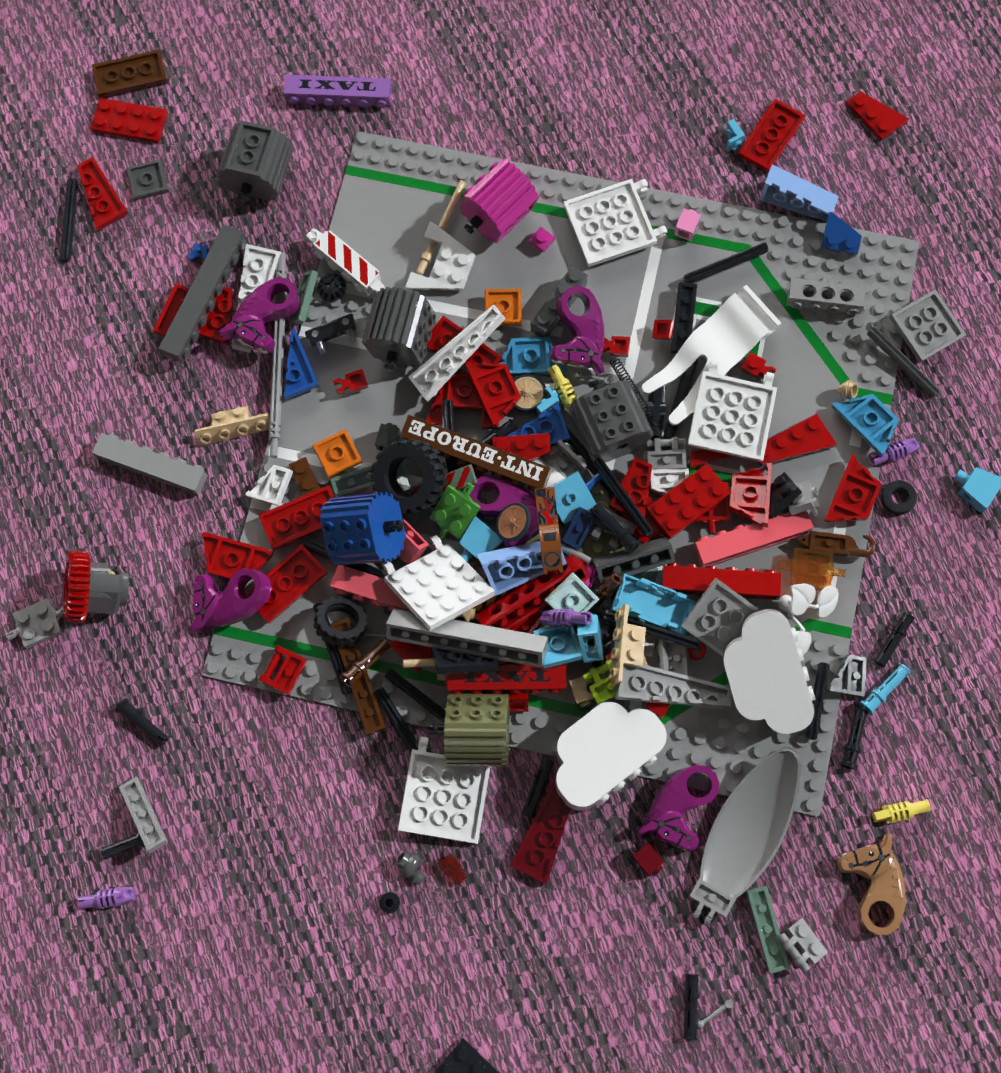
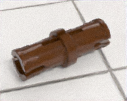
(607, 589)

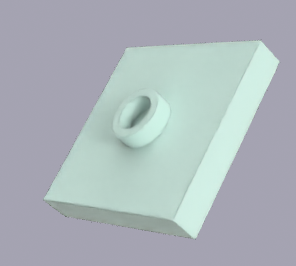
(572, 595)

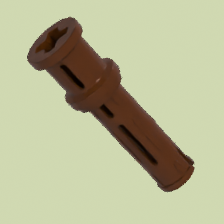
(359, 668)

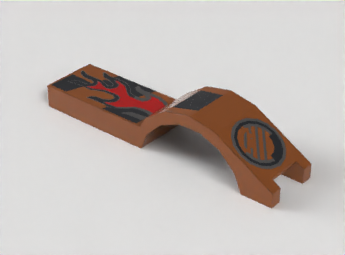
(549, 530)

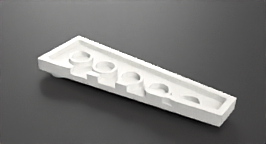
(258, 268)
(452, 356)

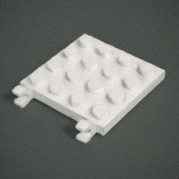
(612, 222)
(732, 414)
(438, 585)
(443, 798)

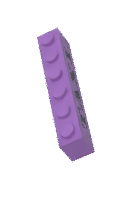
(338, 90)

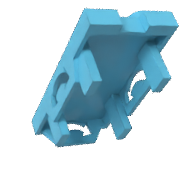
(653, 603)

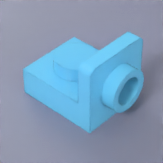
(734, 135)
(546, 404)

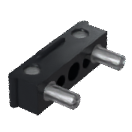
(331, 330)

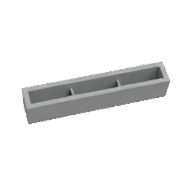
(150, 464)

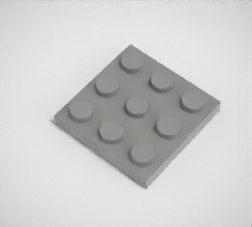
(927, 326)
(718, 616)

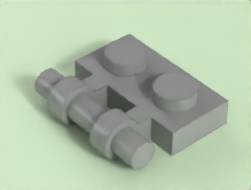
(667, 459)
(806, 942)

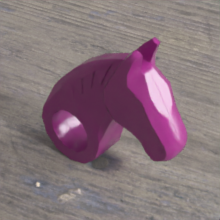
(508, 494)

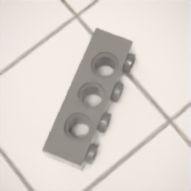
(835, 291)

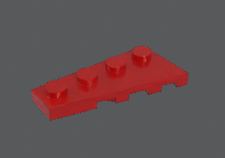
(446, 330)
(798, 440)

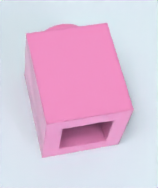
(687, 224)

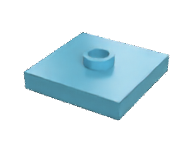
(570, 495)

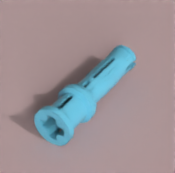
(879, 695)

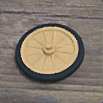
(531, 391)

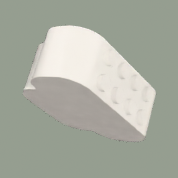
(768, 673)
(604, 752)

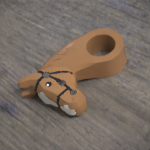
(885, 882)

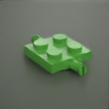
(455, 511)

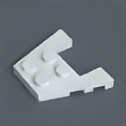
(450, 267)

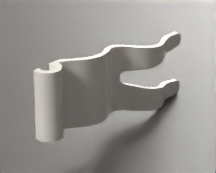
(723, 338)

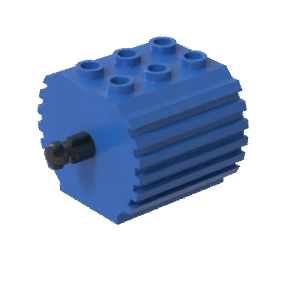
(363, 528)

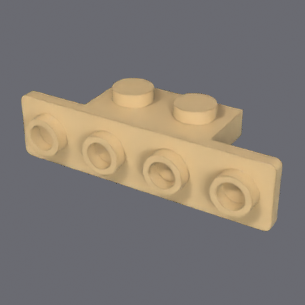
(231, 425)
(628, 645)

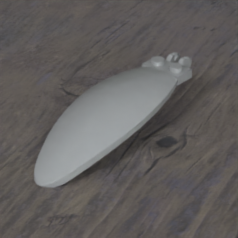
(747, 832)

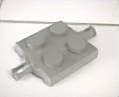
(37, 623)

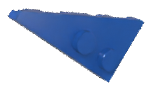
(299, 373)

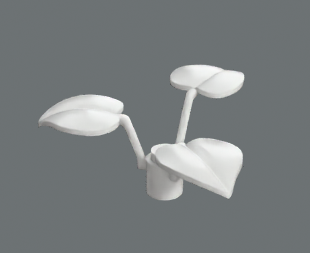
(801, 598)

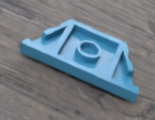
(529, 356)
(870, 420)

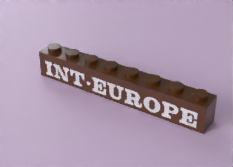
(477, 453)

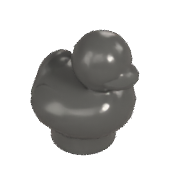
(407, 867)

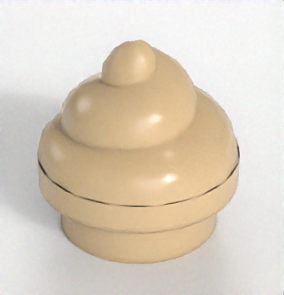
(848, 389)

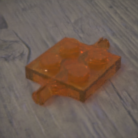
(812, 568)

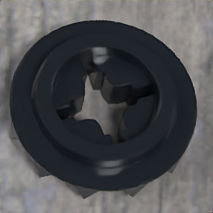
(335, 293)

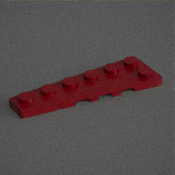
(543, 838)

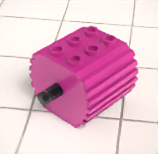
(498, 201)

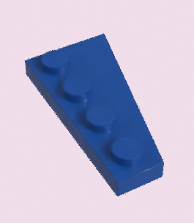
(547, 422)

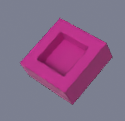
(542, 239)

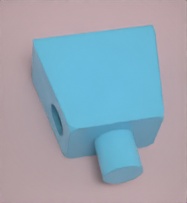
(978, 487)
(478, 540)
(587, 632)

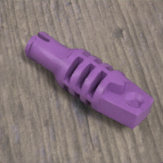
(895, 451)
(565, 618)
(108, 898)

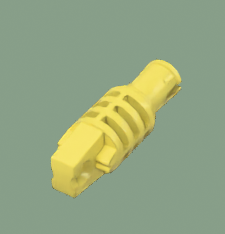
(562, 386)
(901, 811)

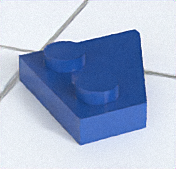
(840, 236)

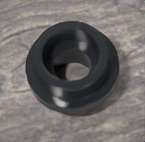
(396, 902)

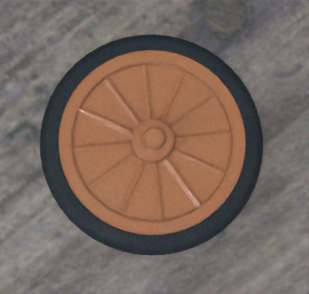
(513, 522)

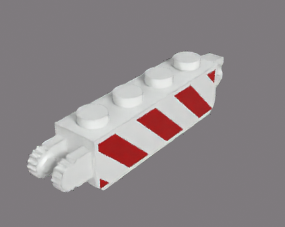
(346, 261)

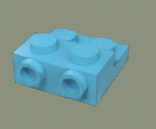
(562, 645)

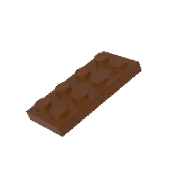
(129, 73)

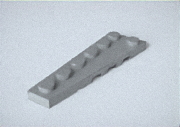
(664, 686)

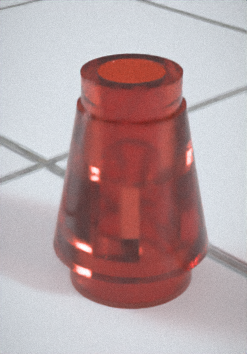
(453, 868)

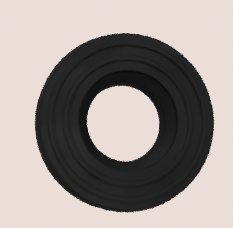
(907, 489)

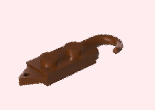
(836, 543)

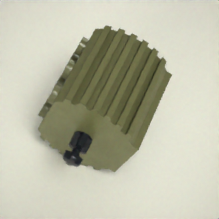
(475, 730)

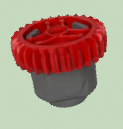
(92, 587)

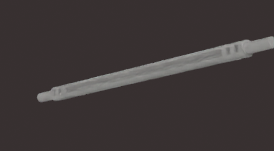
(277, 367)

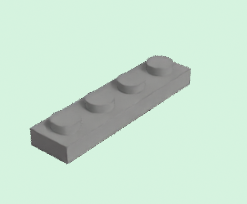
(143, 815)

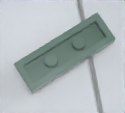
(305, 292)

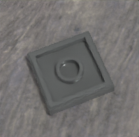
(147, 179)

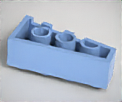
(797, 194)
(512, 566)

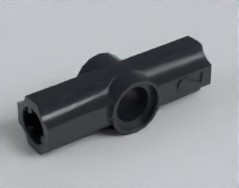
(658, 407)

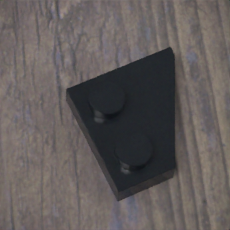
(782, 493)

